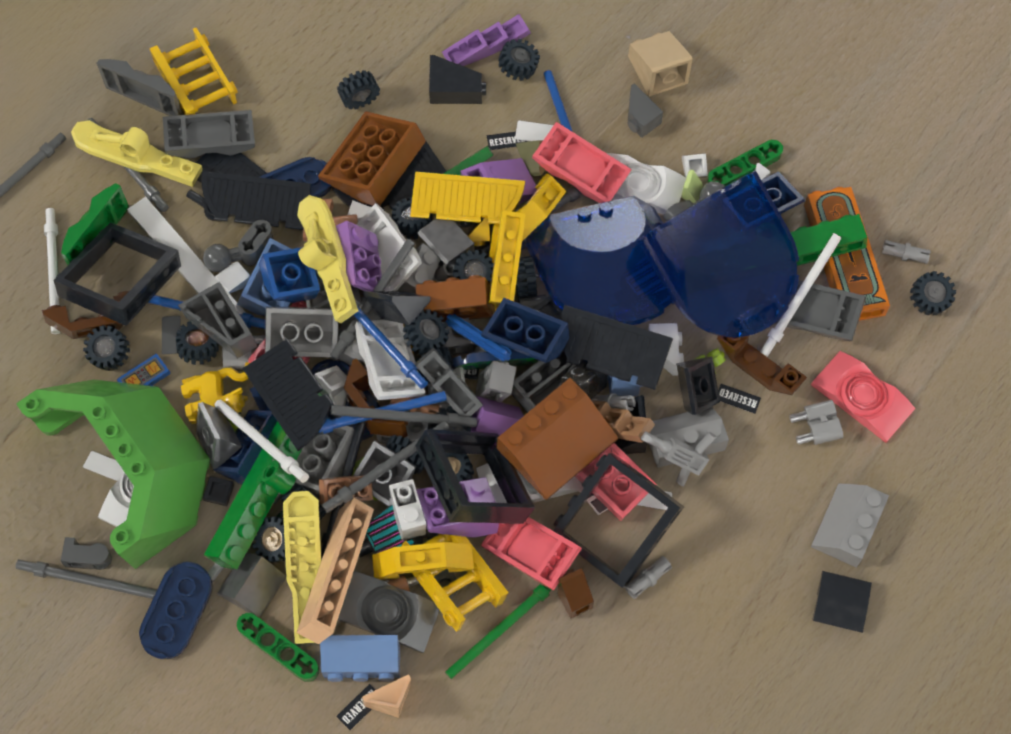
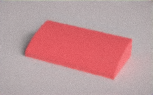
(615, 488)

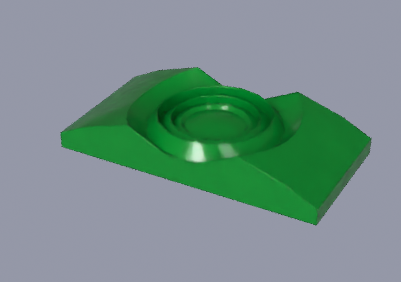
(105, 207)

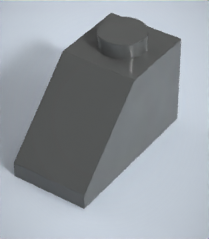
(642, 112)

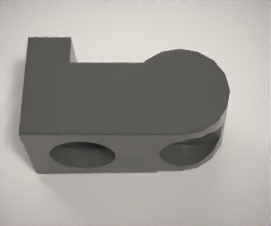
(85, 557)

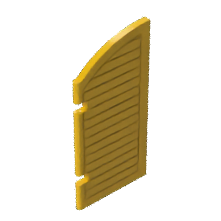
(464, 197)

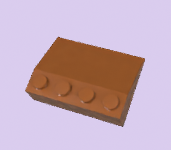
(373, 157)
(556, 439)

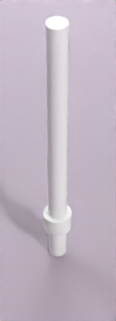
(51, 232)
(776, 334)
(288, 464)

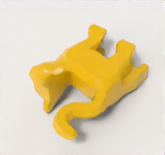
(211, 389)

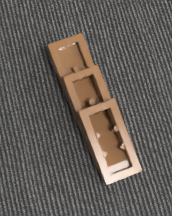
(623, 423)

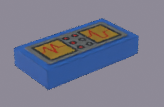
(147, 372)

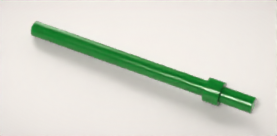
(540, 593)

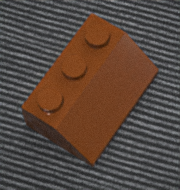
(461, 297)

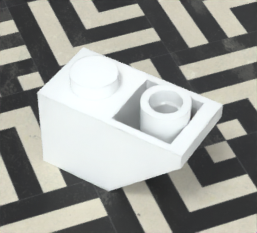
(673, 356)
(407, 510)

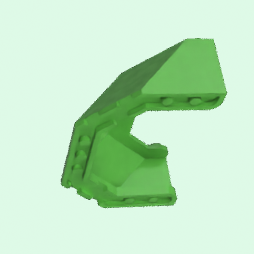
(148, 445)

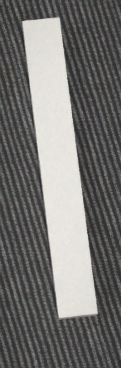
(160, 230)

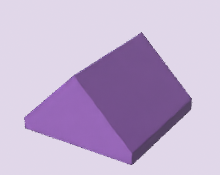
(495, 417)

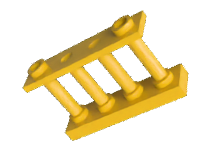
(172, 75)
(505, 255)
(491, 587)

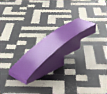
(483, 44)

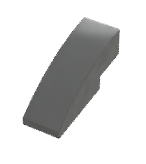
(446, 379)

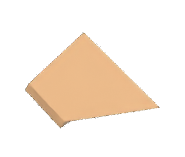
(389, 698)

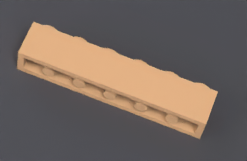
(335, 571)

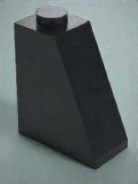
(454, 83)

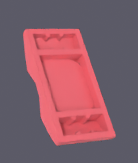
(581, 164)
(864, 395)
(533, 550)

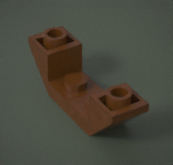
(58, 318)
(761, 367)
(354, 386)

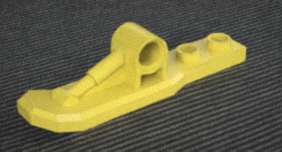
(133, 152)
(326, 255)
(301, 550)

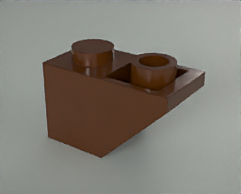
(575, 593)

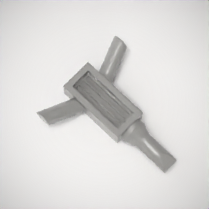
(681, 454)

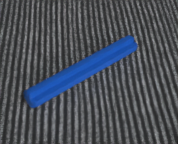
(474, 335)

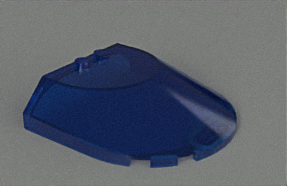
(727, 260)
(595, 262)

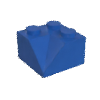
(288, 276)

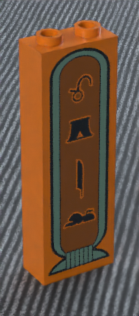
(854, 270)

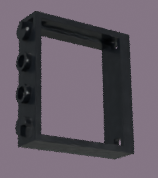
(139, 295)
(432, 451)
(653, 538)

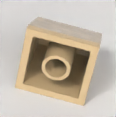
(660, 62)

